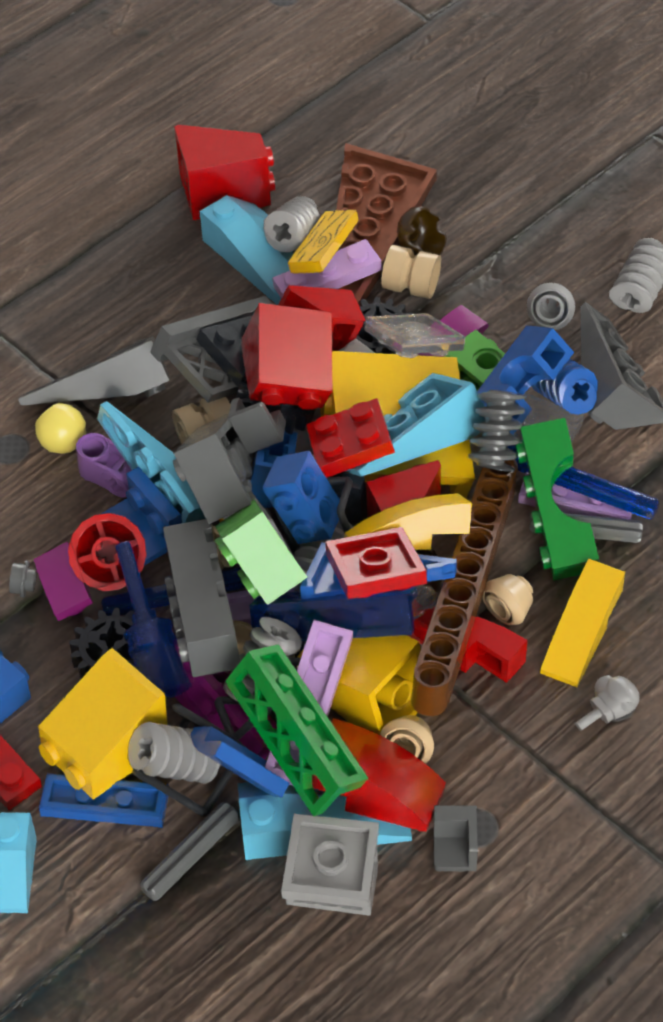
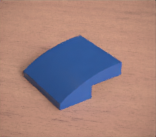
(238, 760)

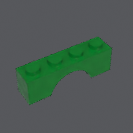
(548, 454)

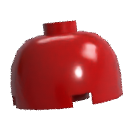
(94, 551)

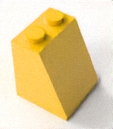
(377, 681)
(94, 724)

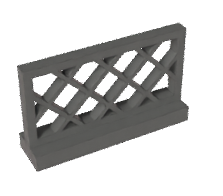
(180, 339)

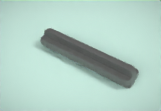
(609, 528)
(189, 851)

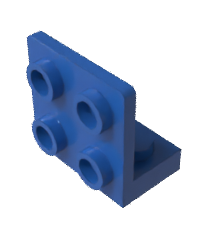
(148, 510)

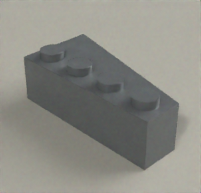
(216, 468)
(199, 600)

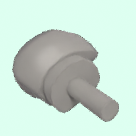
(612, 700)

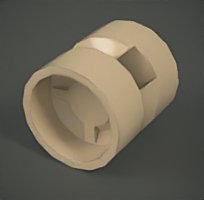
(411, 271)
(190, 417)

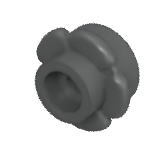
(22, 579)

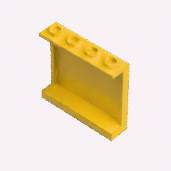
(388, 377)

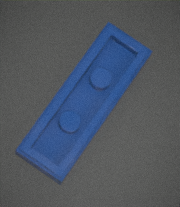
(122, 803)

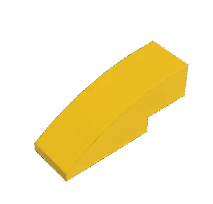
(421, 519)
(583, 622)

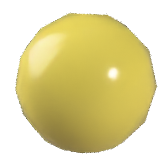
(60, 428)

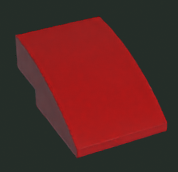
(398, 786)

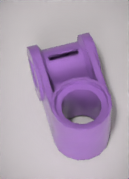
(102, 463)

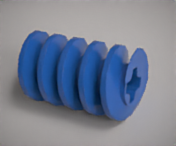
(572, 388)

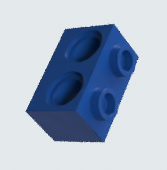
(302, 497)

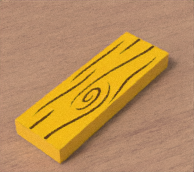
(323, 241)

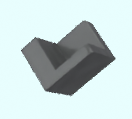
(256, 425)
(455, 838)

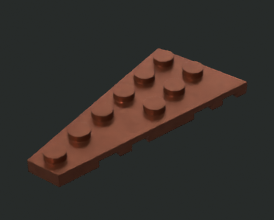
(381, 193)

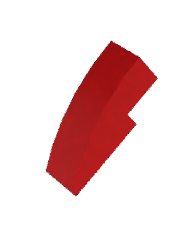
(488, 646)

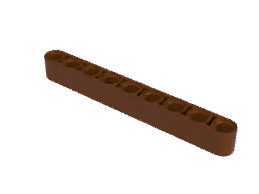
(462, 595)

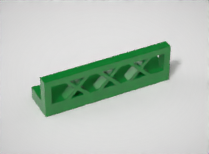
(298, 720)

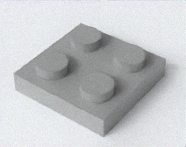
(330, 860)

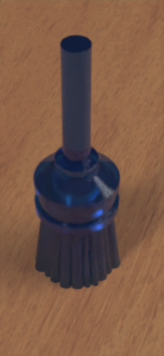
(151, 637)

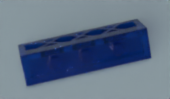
(373, 616)

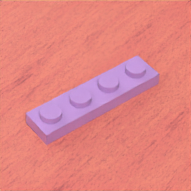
(321, 672)

